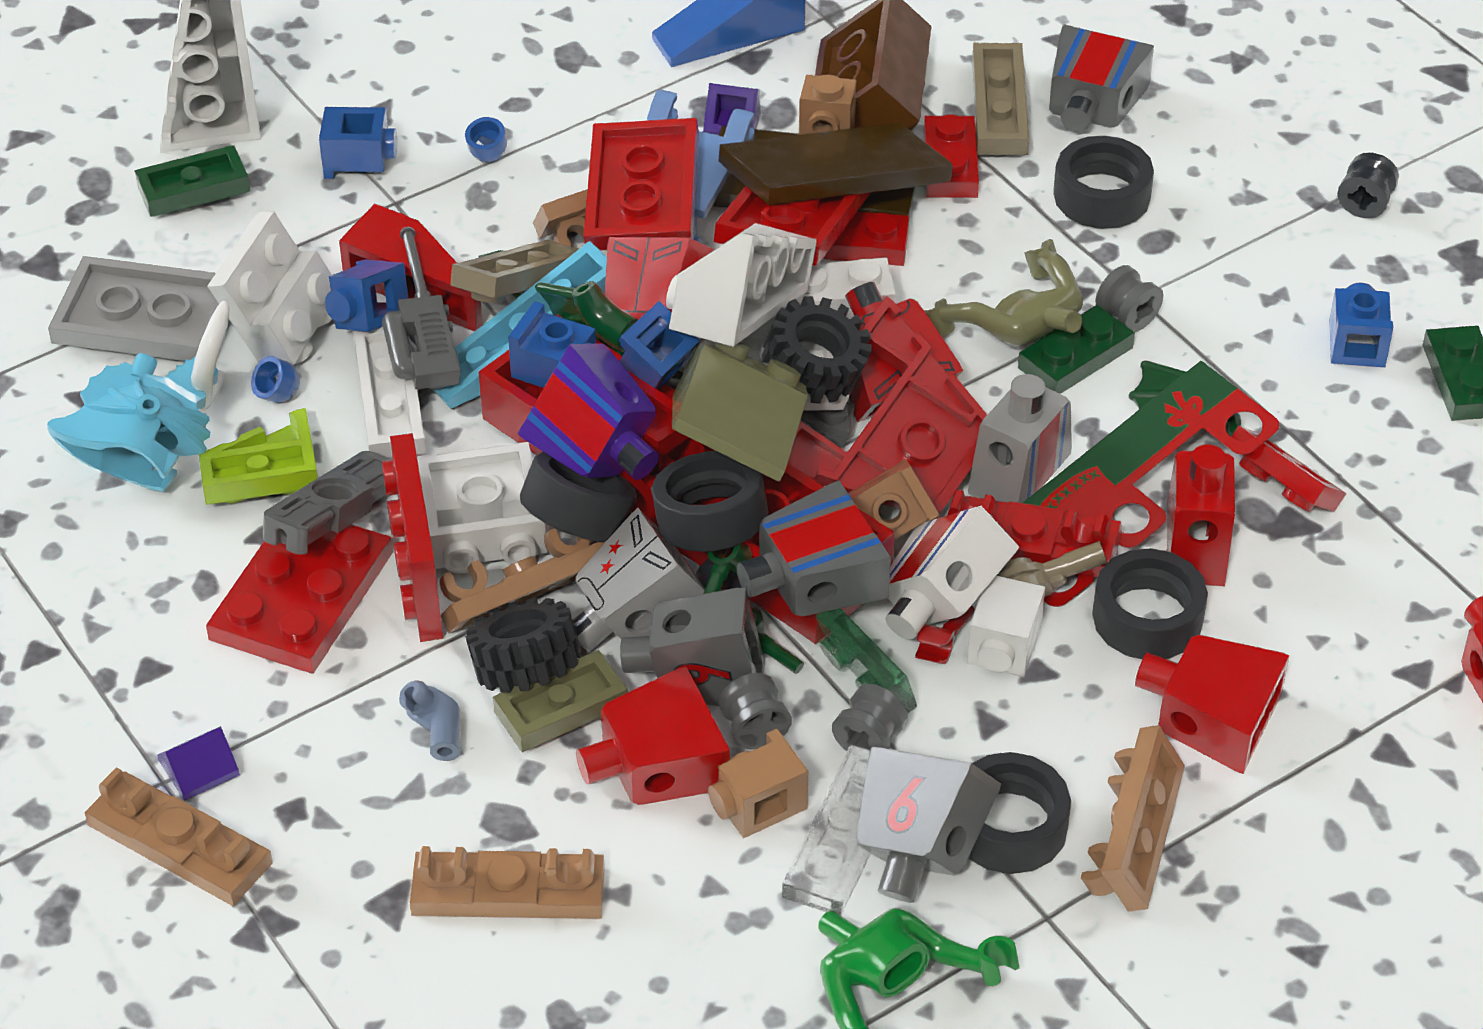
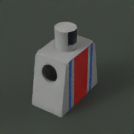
(1031, 430)

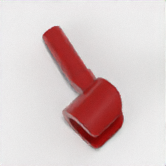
(938, 642)

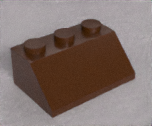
(887, 55)

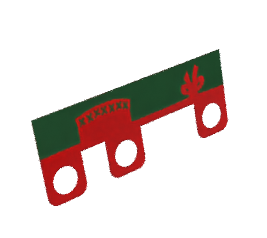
(1106, 472)

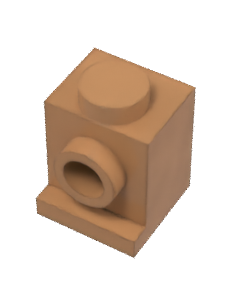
(827, 104)
(902, 486)
(761, 786)

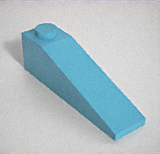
(492, 337)

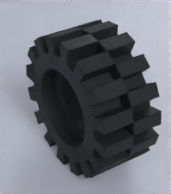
(828, 329)
(523, 645)

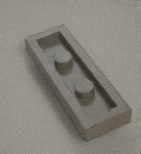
(1000, 99)
(509, 271)

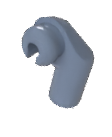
(435, 713)

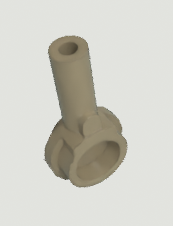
(1055, 571)

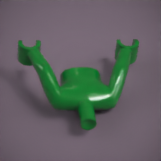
(893, 955)

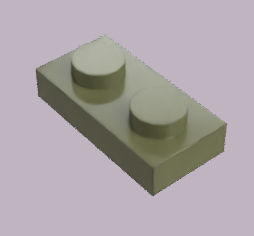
(561, 705)

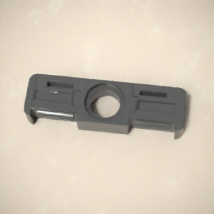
(326, 503)

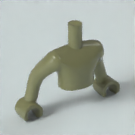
(1025, 313)

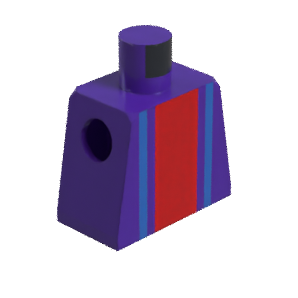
(593, 416)

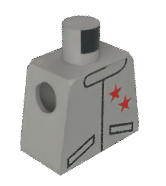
(628, 580)

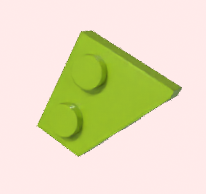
(260, 463)

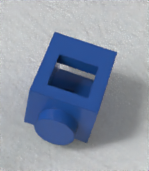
(356, 140)
(354, 298)
(1360, 312)
(540, 343)
(653, 349)

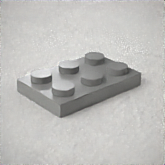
(134, 309)

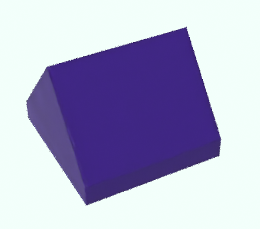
(724, 100)
(199, 763)

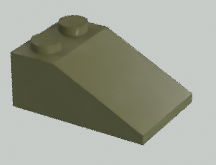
(740, 406)

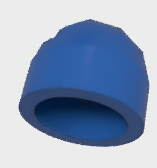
(491, 134)
(270, 388)

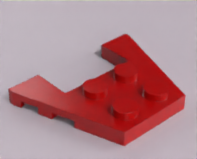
(922, 420)

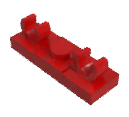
(1045, 531)

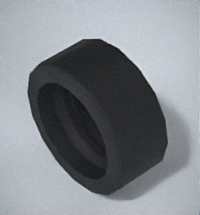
(1097, 206)
(576, 503)
(715, 524)
(1153, 571)
(1033, 848)

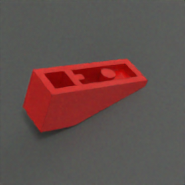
(378, 239)

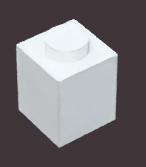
(1006, 626)

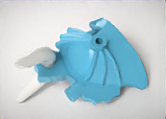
(143, 418)

